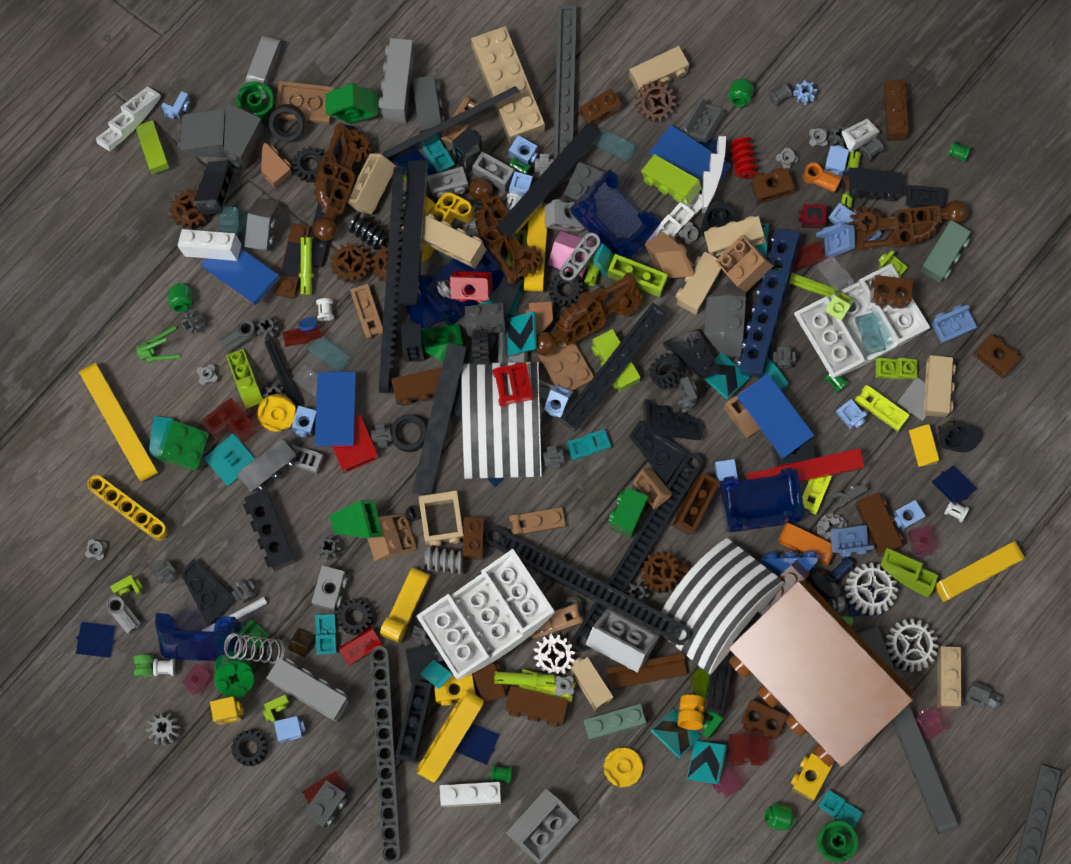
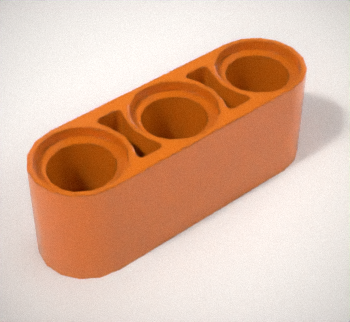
(801, 541)

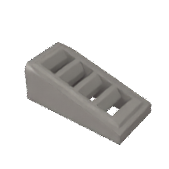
(317, 463)

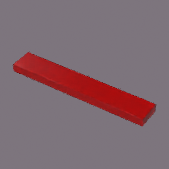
(818, 467)

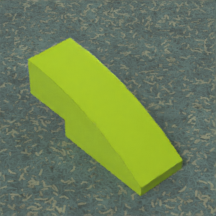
(152, 147)
(909, 572)

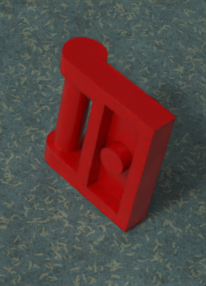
(519, 384)

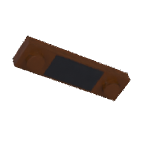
(291, 264)

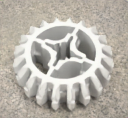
(872, 573)
(901, 658)

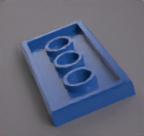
(685, 154)
(244, 276)
(335, 409)
(775, 415)

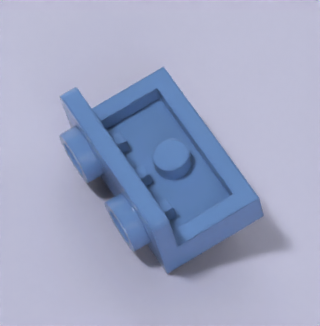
(837, 238)
(954, 323)
(850, 539)

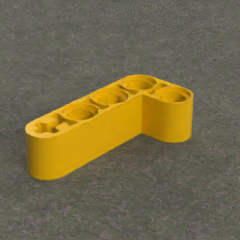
(449, 213)
(405, 605)

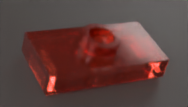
(808, 256)
(299, 336)
(333, 778)

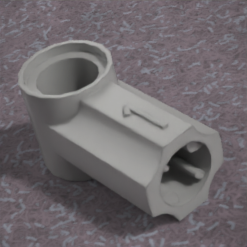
(124, 615)

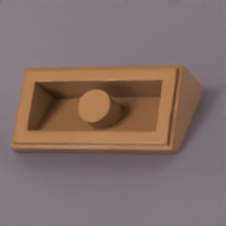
(650, 485)

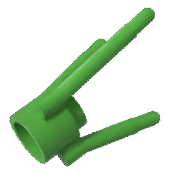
(147, 349)

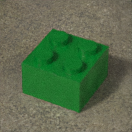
(351, 103)
(182, 445)
(628, 513)

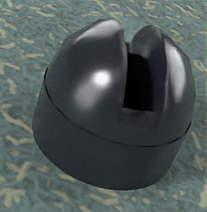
(409, 514)

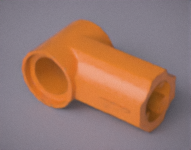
(823, 178)

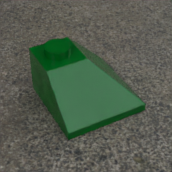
(437, 338)

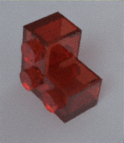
(229, 417)
(746, 749)

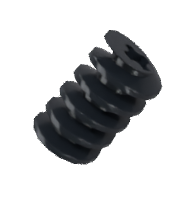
(368, 232)

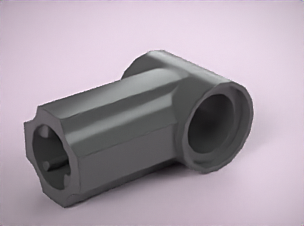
(236, 336)

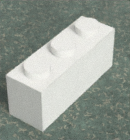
(209, 244)
(470, 794)

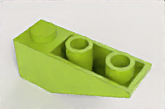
(244, 378)

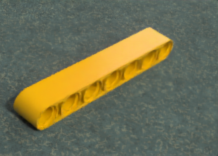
(118, 422)

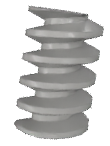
(442, 560)

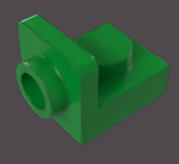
(253, 629)
(710, 726)

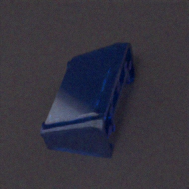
(613, 217)
(450, 309)
(762, 501)
(195, 645)

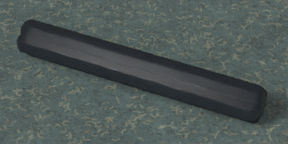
(282, 372)

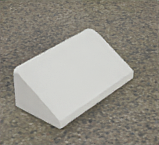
(859, 134)

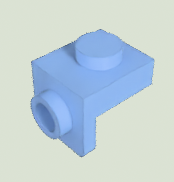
(181, 105)
(851, 414)

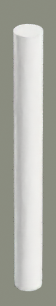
(242, 612)

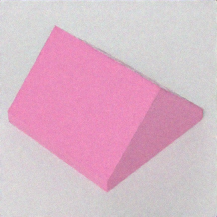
(562, 249)

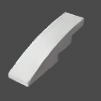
(128, 120)
(711, 179)
(679, 217)

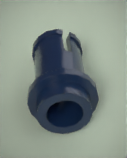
(844, 566)

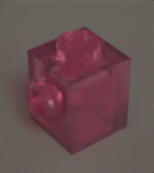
(921, 541)
(197, 680)
(930, 723)
(728, 783)

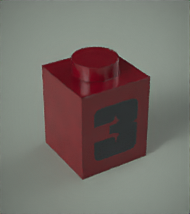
(812, 216)

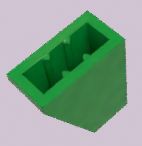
(357, 520)

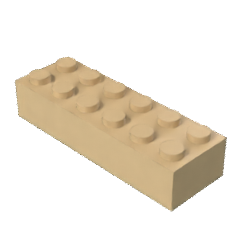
(501, 72)

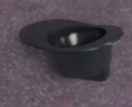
(717, 215)
(958, 436)

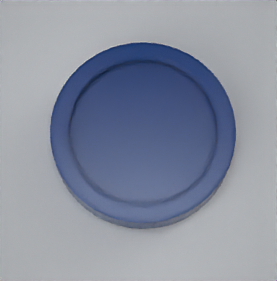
(308, 324)

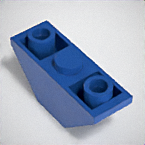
(779, 563)

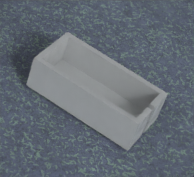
(396, 80)
(308, 690)

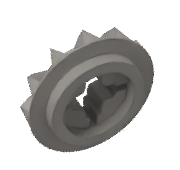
(823, 525)

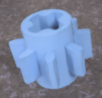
(806, 96)

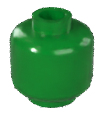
(740, 92)
(180, 297)
(779, 817)

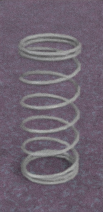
(269, 648)

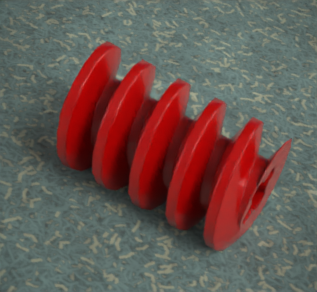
(742, 159)

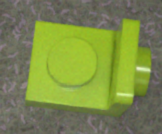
(889, 258)
(839, 305)
(123, 586)
(278, 704)

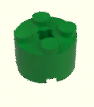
(256, 92)
(233, 676)
(846, 836)

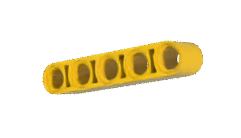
(537, 237)
(119, 504)
(979, 571)
(449, 736)

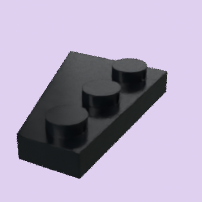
(694, 352)
(666, 423)
(658, 451)
(206, 591)

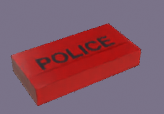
(359, 646)

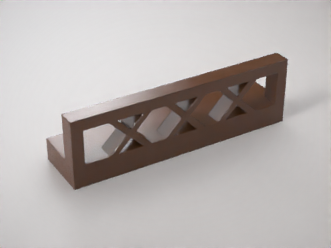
(651, 671)

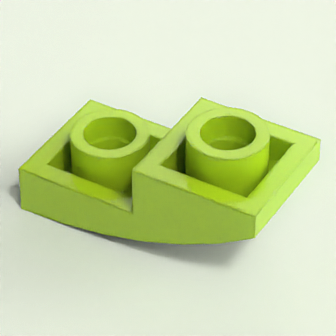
(896, 368)

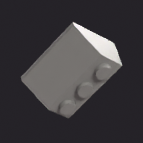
(622, 640)
(542, 826)

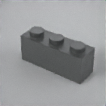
(426, 102)

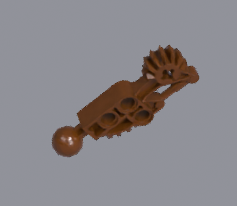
(327, 185)
(914, 229)
(525, 259)
(590, 313)

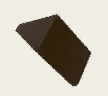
(301, 642)

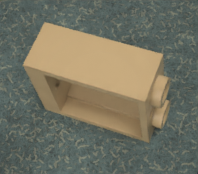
(439, 499)
(591, 683)

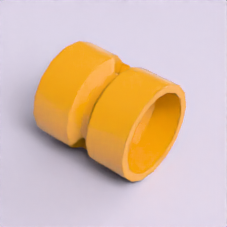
(691, 712)

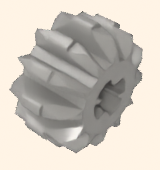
(170, 729)

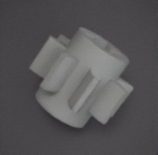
(542, 163)

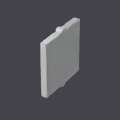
(913, 399)

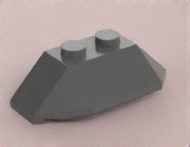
(726, 319)

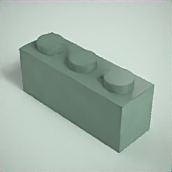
(946, 252)
(614, 722)

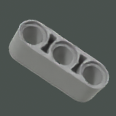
(264, 60)
(581, 248)

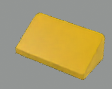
(924, 446)

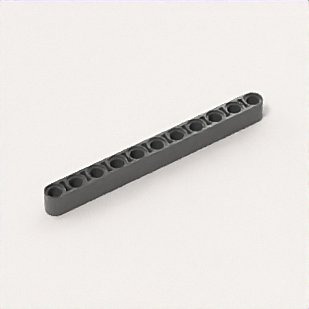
(916, 751)
(390, 763)

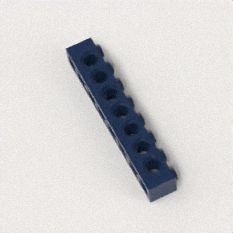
(757, 366)

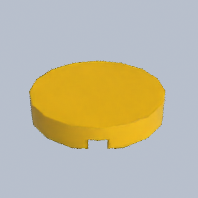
(276, 412)
(623, 767)

